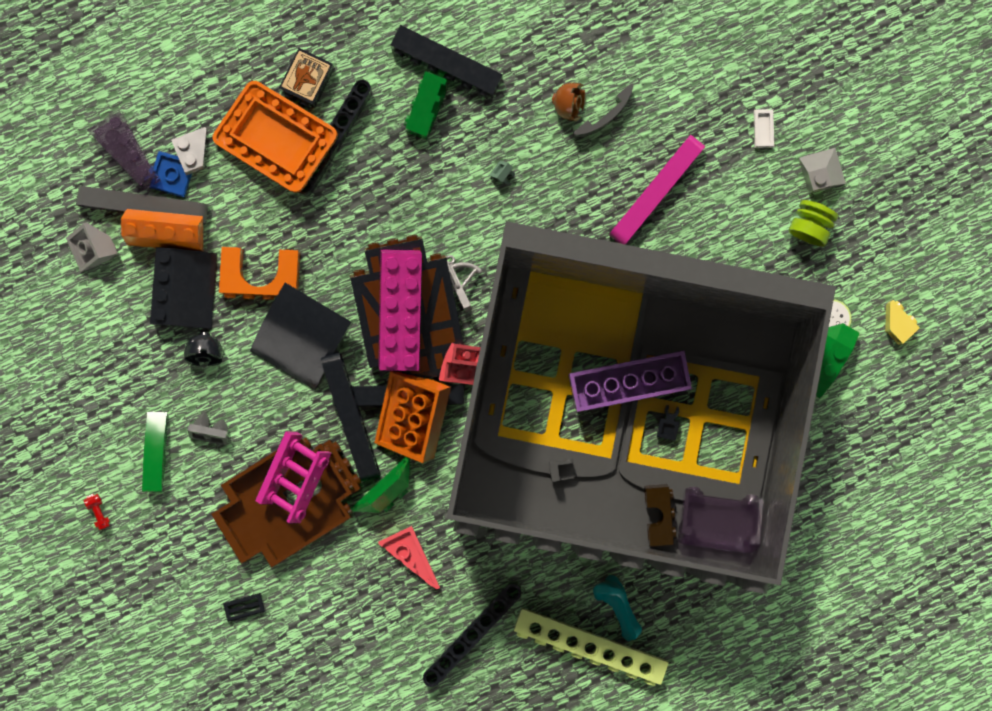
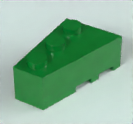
(426, 105)

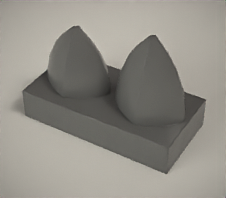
(200, 430)

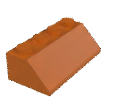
(162, 230)

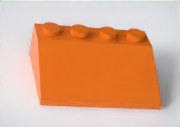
(412, 416)

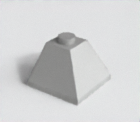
(822, 171)
(90, 246)

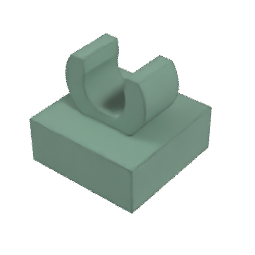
(501, 171)

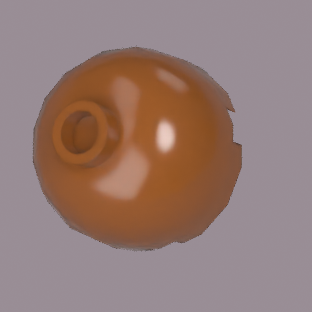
(569, 100)

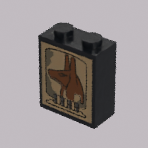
(306, 78)

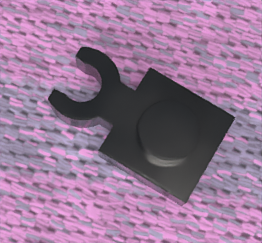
(668, 426)

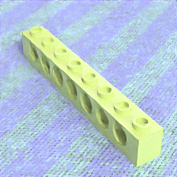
(657, 665)

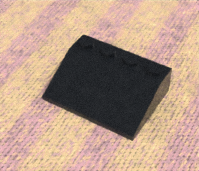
(183, 288)

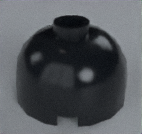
(203, 349)

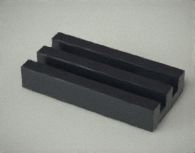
(260, 602)

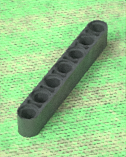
(121, 201)

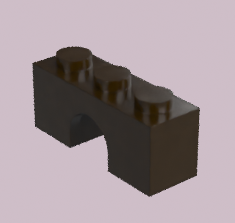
(662, 531)

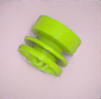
(813, 223)

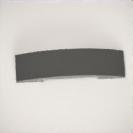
(589, 129)

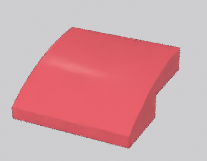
(460, 364)

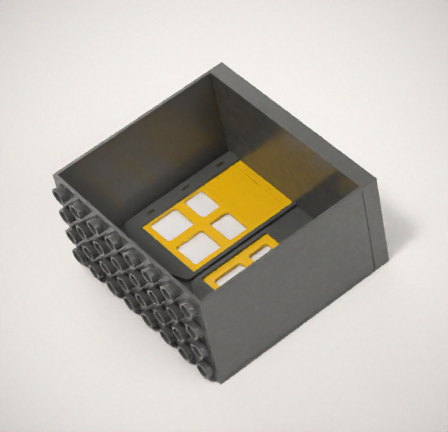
(631, 308)

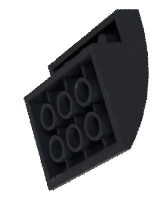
(299, 334)

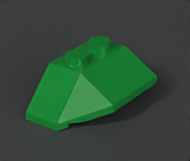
(837, 350)
(386, 490)

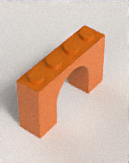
(233, 282)

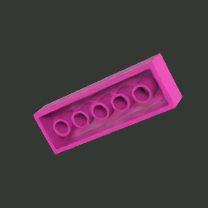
(400, 310)

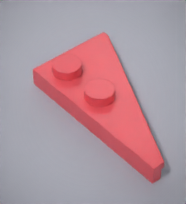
(409, 551)

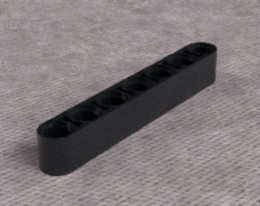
(343, 131)
(375, 395)
(350, 417)
(469, 643)

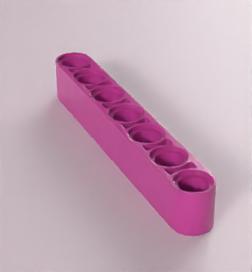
(657, 190)

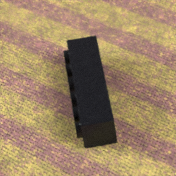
(446, 61)

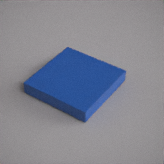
(171, 175)

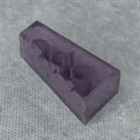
(123, 145)

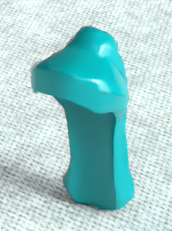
(614, 594)

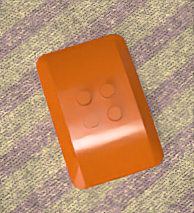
(275, 136)

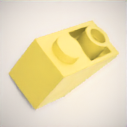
(898, 323)

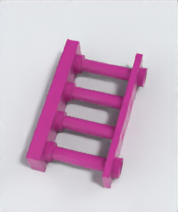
(278, 469)

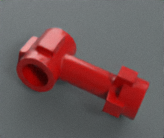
(93, 502)

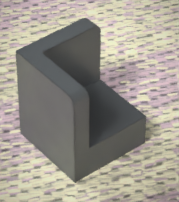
(561, 470)

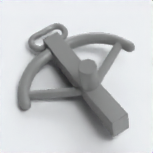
(458, 288)

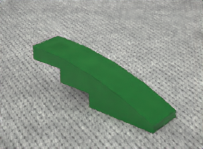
(154, 452)

